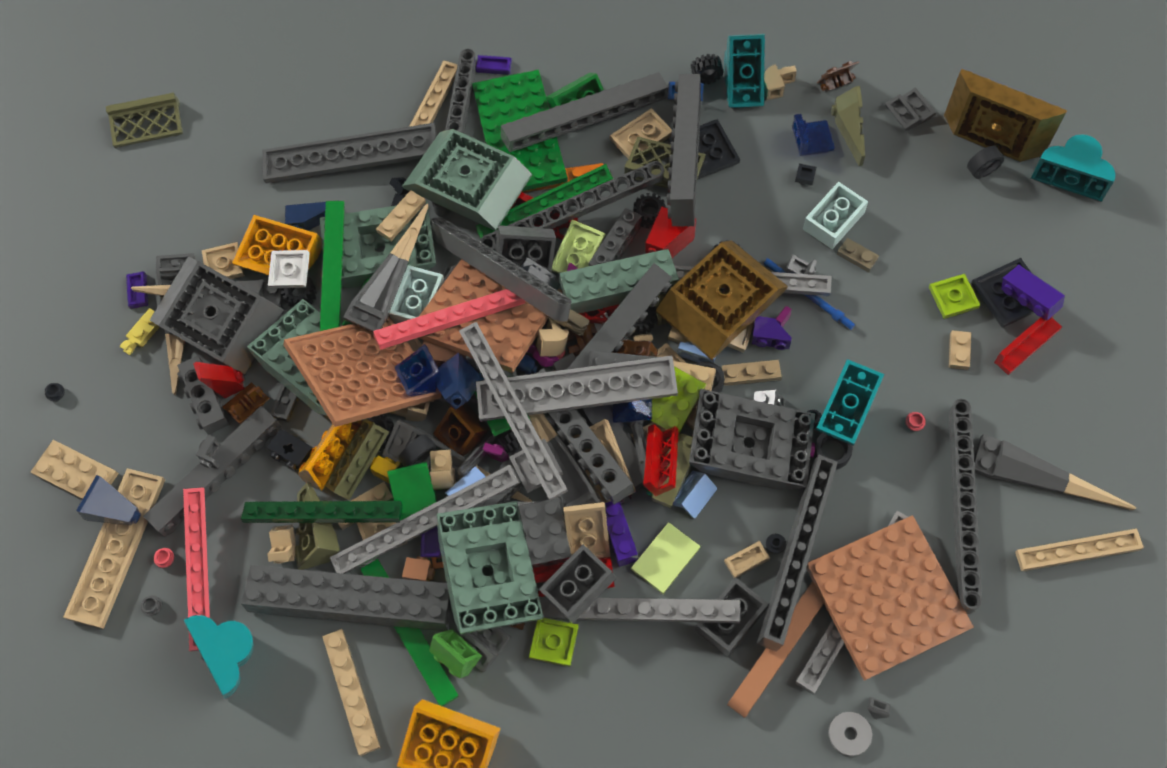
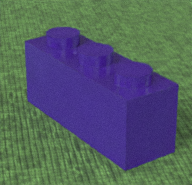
(1033, 292)
(620, 535)

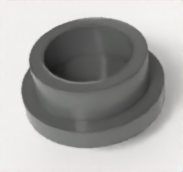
(151, 605)

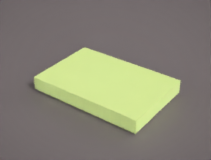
(577, 247)
(665, 558)

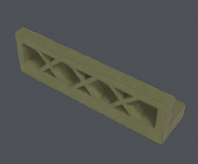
(356, 459)

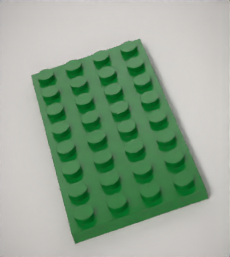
(509, 100)

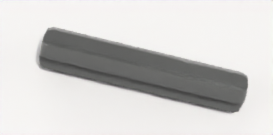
(476, 456)

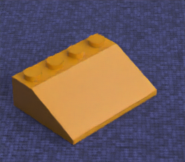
(268, 236)
(327, 454)
(446, 739)

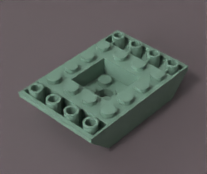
(481, 194)
(362, 240)
(276, 360)
(491, 539)

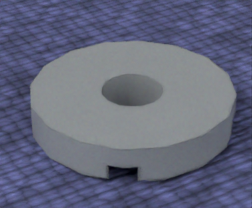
(861, 728)

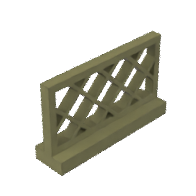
(140, 107)
(629, 166)

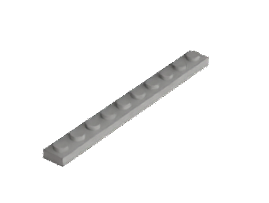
(796, 283)
(513, 411)
(423, 520)
(653, 610)
(827, 648)

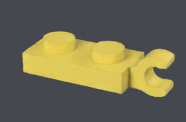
(140, 333)

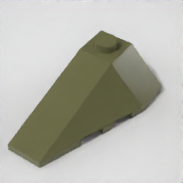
(849, 122)

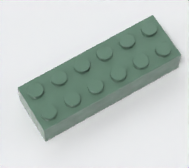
(612, 281)

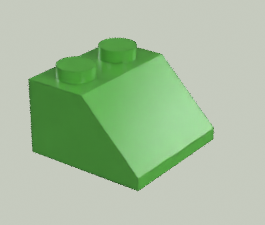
(454, 653)

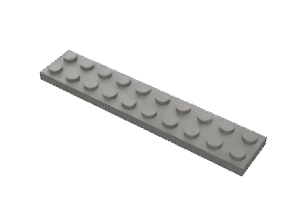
(585, 387)

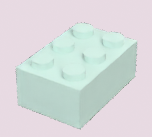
(835, 215)
(414, 293)

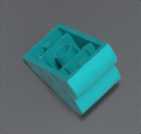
(745, 70)
(1076, 168)
(850, 402)
(222, 648)

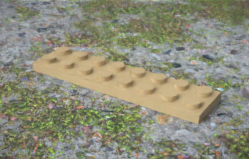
(113, 554)

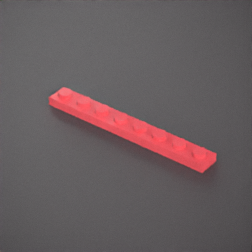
(446, 318)
(196, 555)

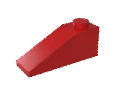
(220, 378)

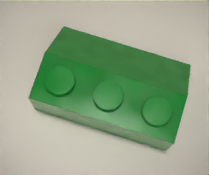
(580, 88)

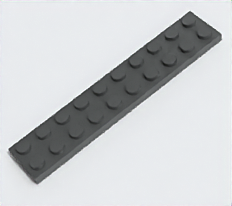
(347, 153)

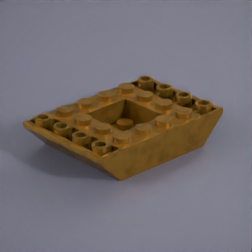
(1001, 117)
(714, 318)

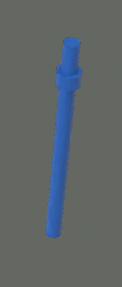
(837, 315)

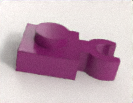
(544, 361)

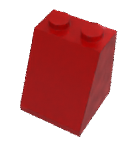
(666, 236)

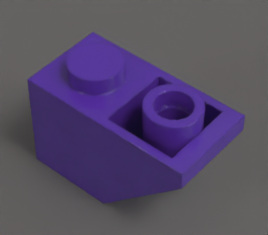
(770, 333)

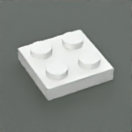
(288, 269)

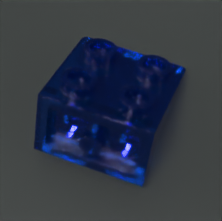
(812, 136)

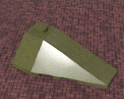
(683, 468)
(316, 540)

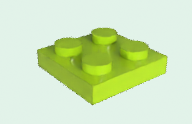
(954, 296)
(554, 641)

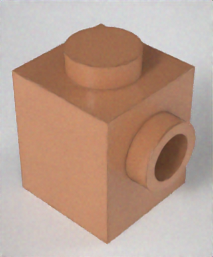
(418, 569)

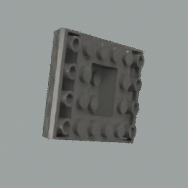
(238, 316)
(778, 437)

